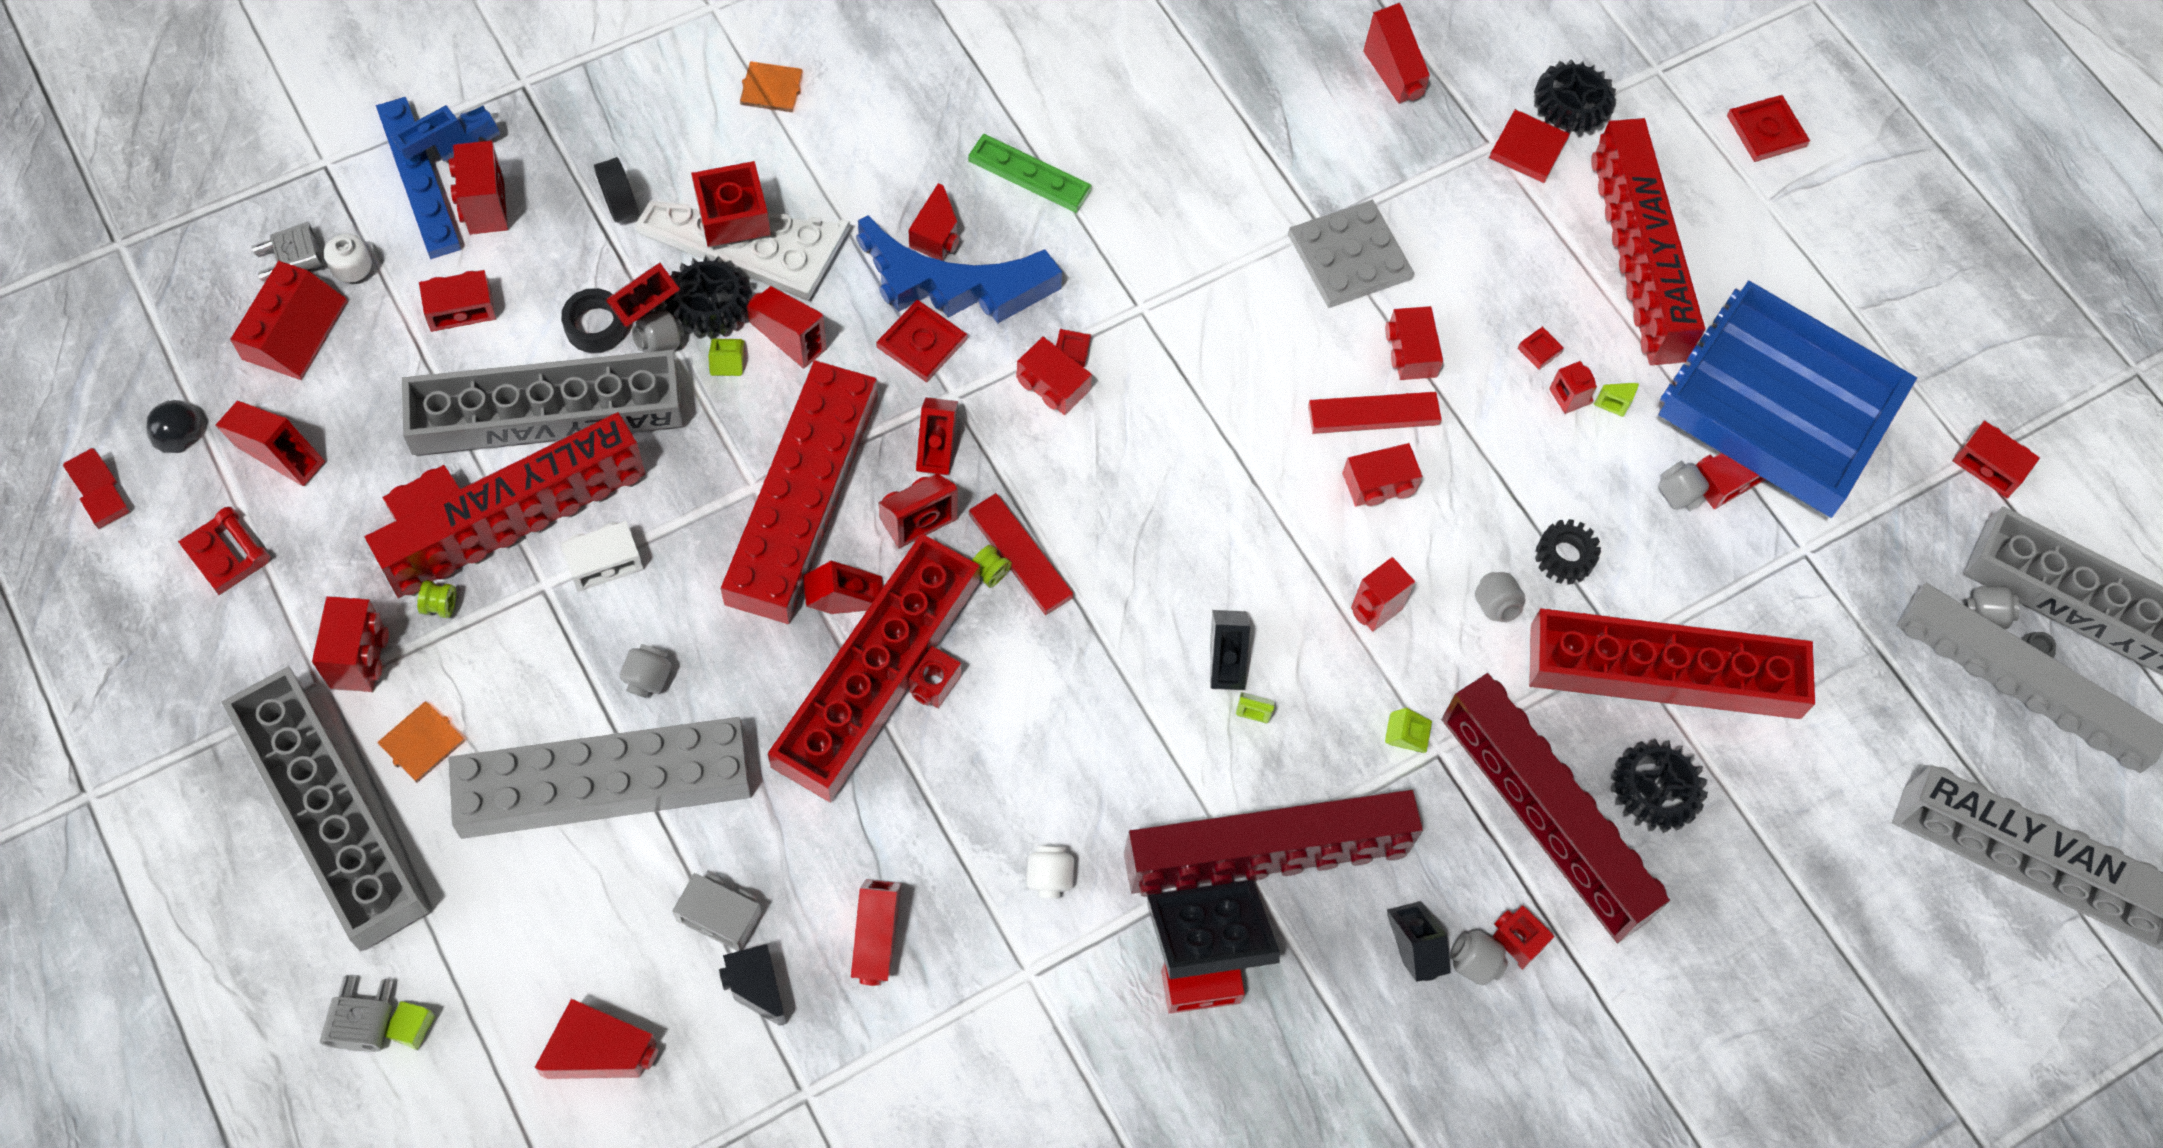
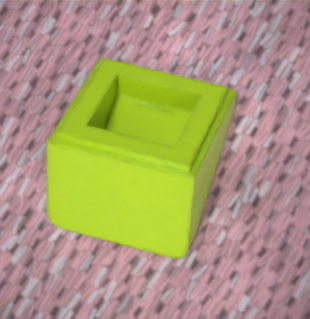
(726, 357)
(1616, 397)
(1255, 707)
(1408, 730)
(409, 1025)

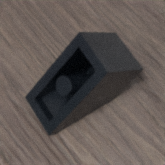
(1229, 649)
(1420, 941)
(753, 982)

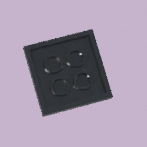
(1212, 929)

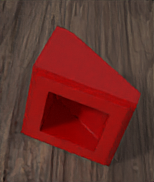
(89, 471)

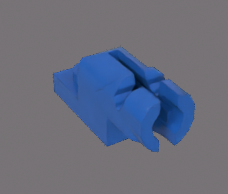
(444, 130)

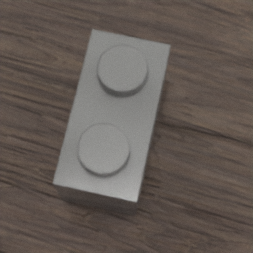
(718, 911)

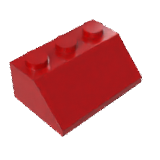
(288, 321)

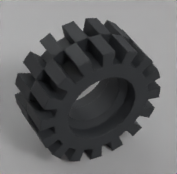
(1574, 536)

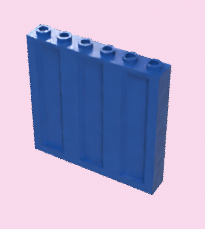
(1787, 397)

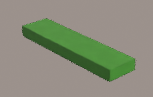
(1029, 173)

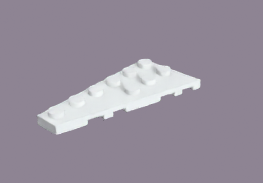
(787, 259)

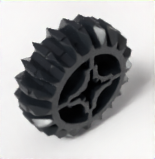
(1575, 97)
(721, 284)
(1683, 785)

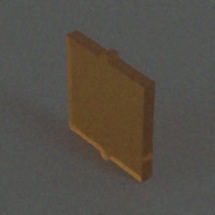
(771, 86)
(421, 741)

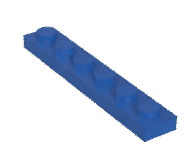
(419, 184)

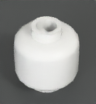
(347, 258)
(1050, 871)

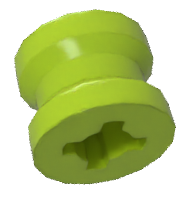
(992, 566)
(436, 599)

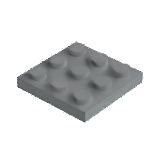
(1350, 253)

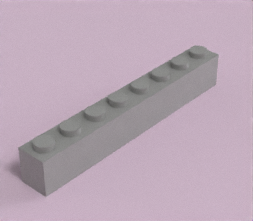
(2033, 678)

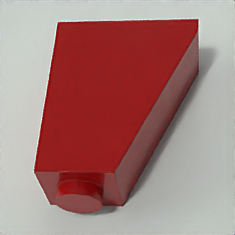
(1396, 54)
(642, 294)
(789, 325)
(270, 441)
(875, 931)
(595, 1047)

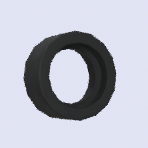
(616, 189)
(591, 342)

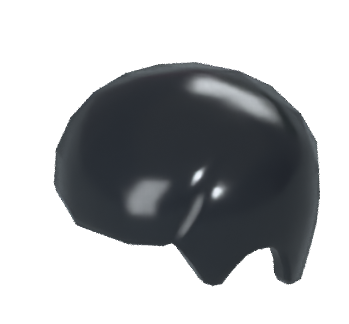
(172, 426)

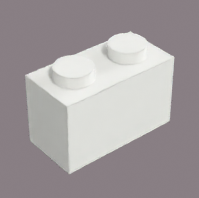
(601, 555)

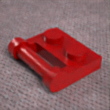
(216, 559)

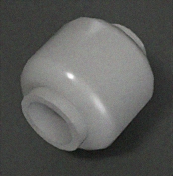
(657, 332)
(1684, 485)
(1500, 596)
(1995, 604)
(645, 670)
(1479, 957)

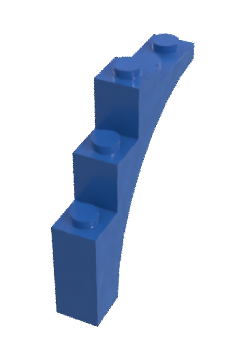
(953, 287)

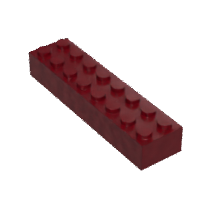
(1554, 808)
(1272, 842)

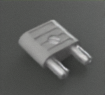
(292, 246)
(357, 1022)

